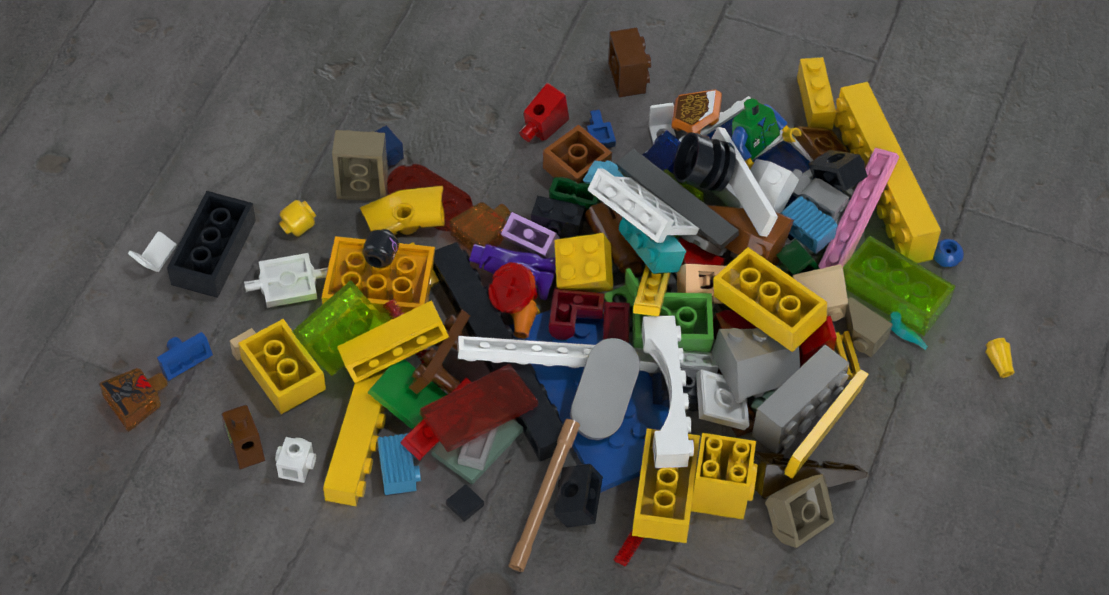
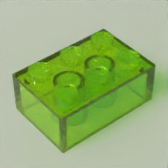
(336, 322)

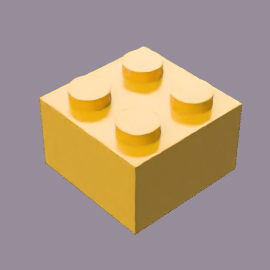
(584, 263)

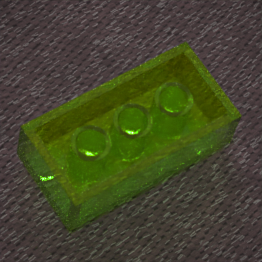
(897, 285)

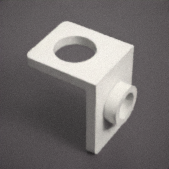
(660, 119)
(156, 252)

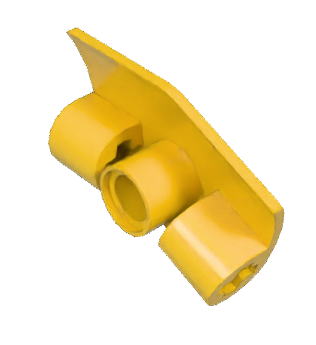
(406, 210)

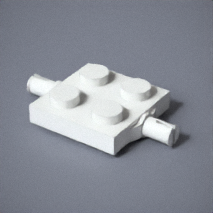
(287, 280)

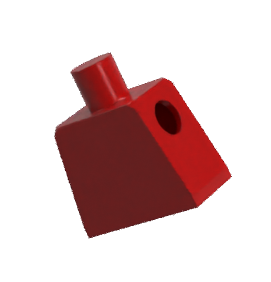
(545, 114)

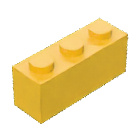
(816, 93)

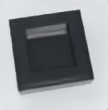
(465, 502)

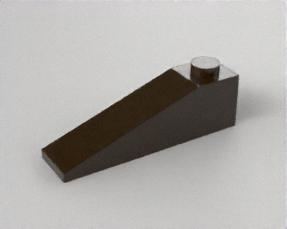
(772, 465)

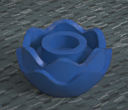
(948, 259)

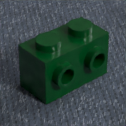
(795, 259)

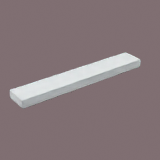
(749, 191)

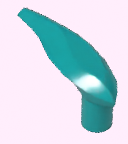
(904, 331)

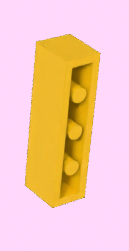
(392, 341)

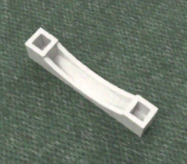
(671, 443)

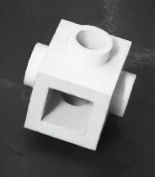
(295, 459)

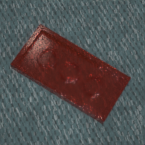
(478, 407)

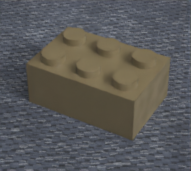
(360, 165)

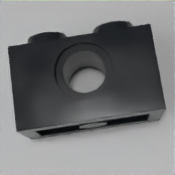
(839, 169)
(578, 495)

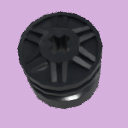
(704, 162)

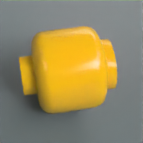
(297, 218)

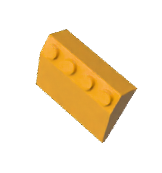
(404, 279)

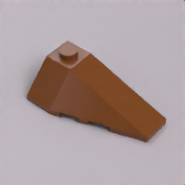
(749, 237)

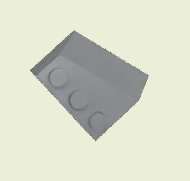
(753, 361)

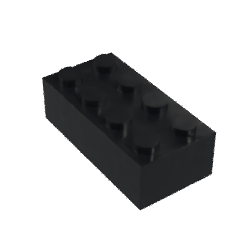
(211, 244)

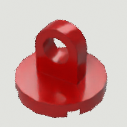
(512, 288)

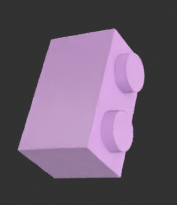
(530, 236)

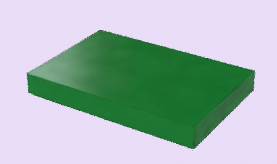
(394, 393)

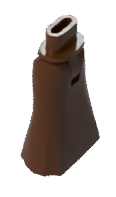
(607, 222)

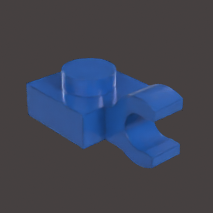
(601, 131)

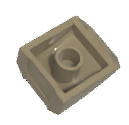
(800, 510)

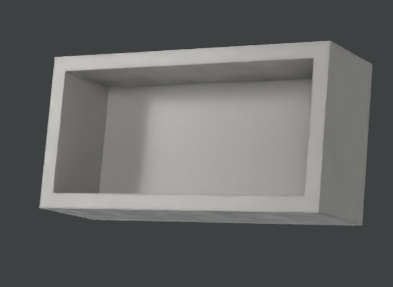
(800, 400)

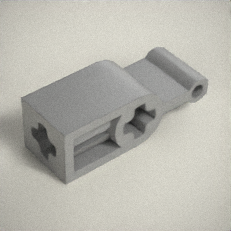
(824, 196)

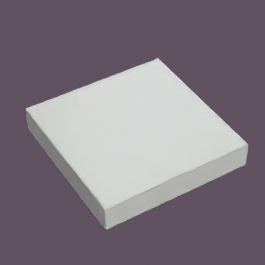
(718, 403)

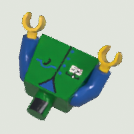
(757, 128)

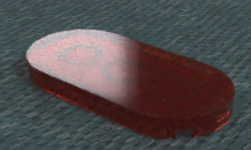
(417, 176)

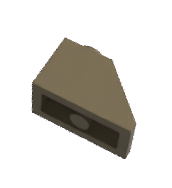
(866, 327)

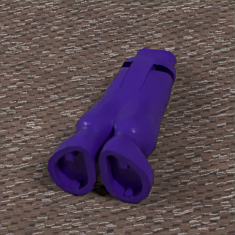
(495, 257)

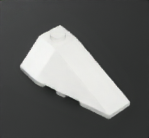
(775, 183)

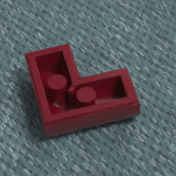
(573, 304)

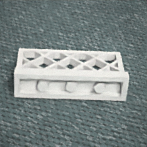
(639, 206)

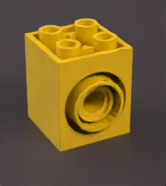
(724, 476)

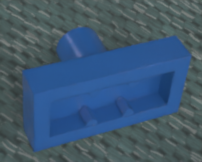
(184, 355)

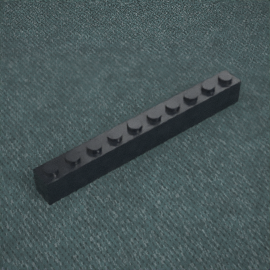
(466, 292)

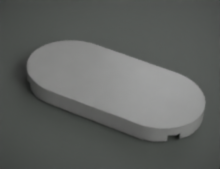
(605, 388)

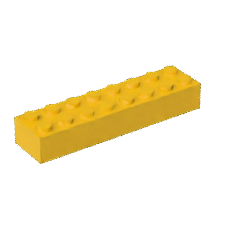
(902, 201)

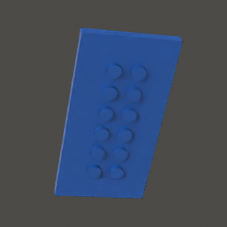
(621, 454)

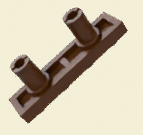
(433, 358)

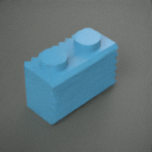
(810, 224)
(397, 466)

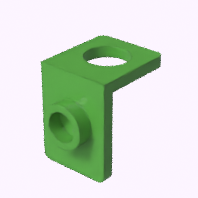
(631, 285)

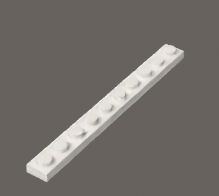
(560, 354)

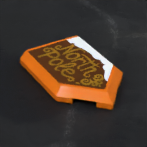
(696, 111)

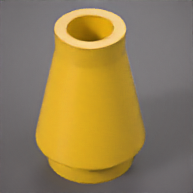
(1000, 356)

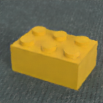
(282, 366)

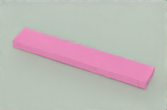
(860, 209)

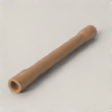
(524, 546)

